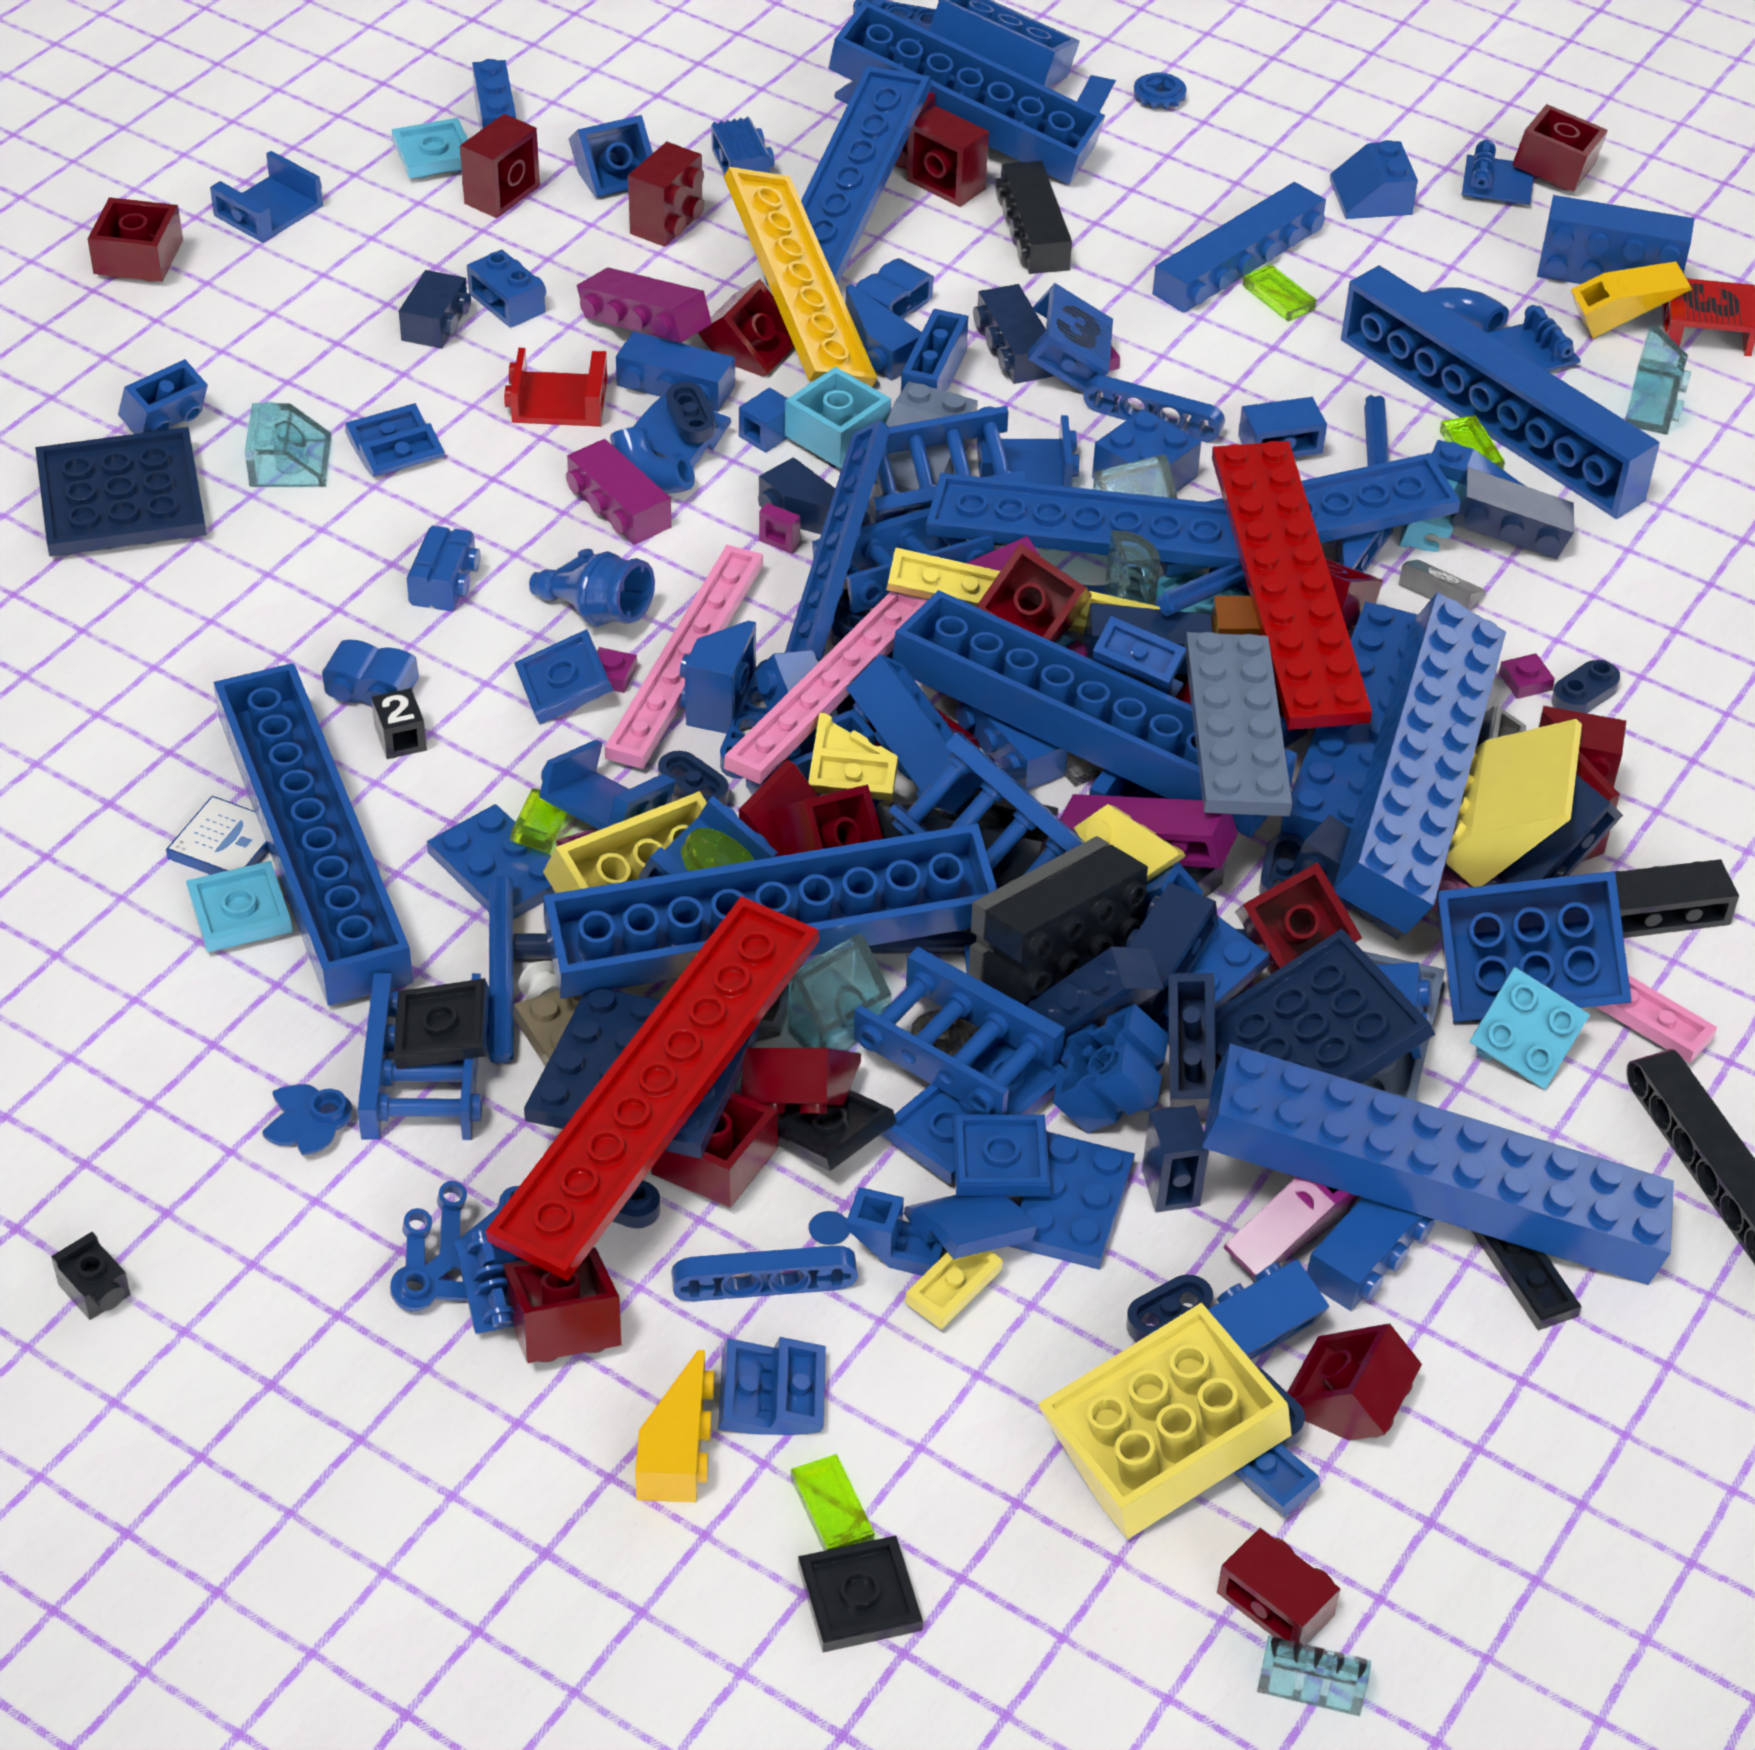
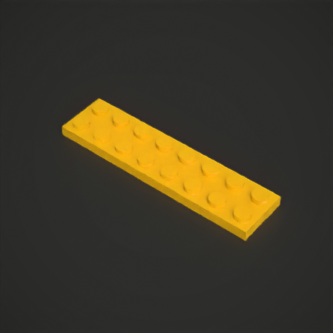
(798, 275)

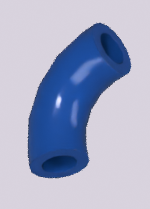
(1473, 306)
(669, 473)

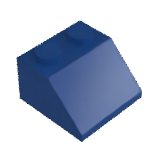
(610, 153)
(1376, 182)
(718, 676)

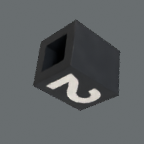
(399, 723)

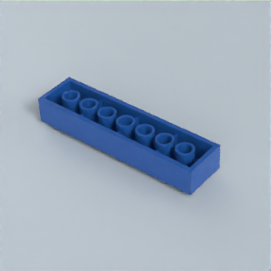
(1018, 112)
(1341, 755)

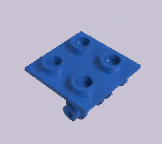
(1495, 177)
(1539, 340)
(484, 1282)

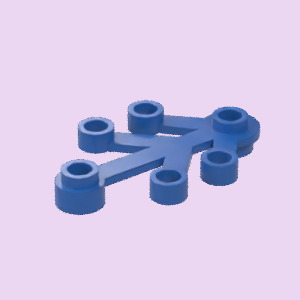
(431, 1274)

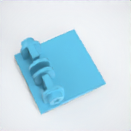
(1528, 1028)

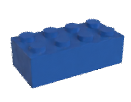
(1007, 38)
(1601, 238)

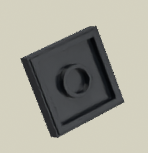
(441, 1023)
(835, 1135)
(859, 1593)

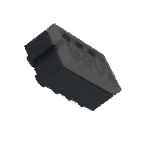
(1056, 919)

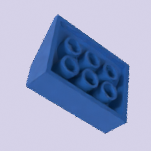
(1550, 928)

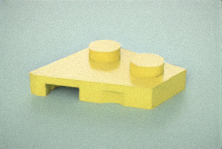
(849, 761)
(1130, 837)

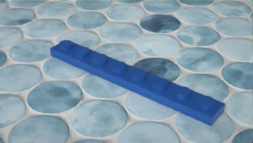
(838, 540)

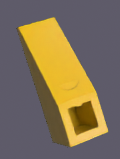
(1626, 294)
(671, 1438)

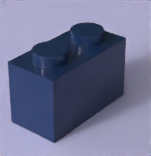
(434, 309)
(1174, 1158)

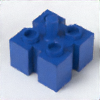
(1111, 1069)

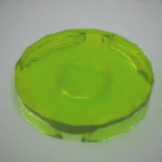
(712, 848)

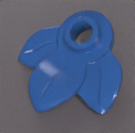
(308, 1117)

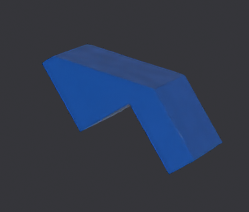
(879, 1225)

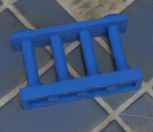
(950, 430)
(877, 548)
(996, 787)
(979, 1004)
(381, 1071)

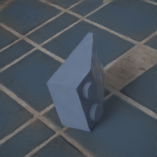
(918, 404)

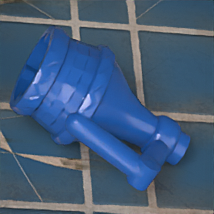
(599, 587)

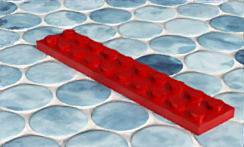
(1290, 586)
(652, 1089)

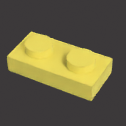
(952, 1285)

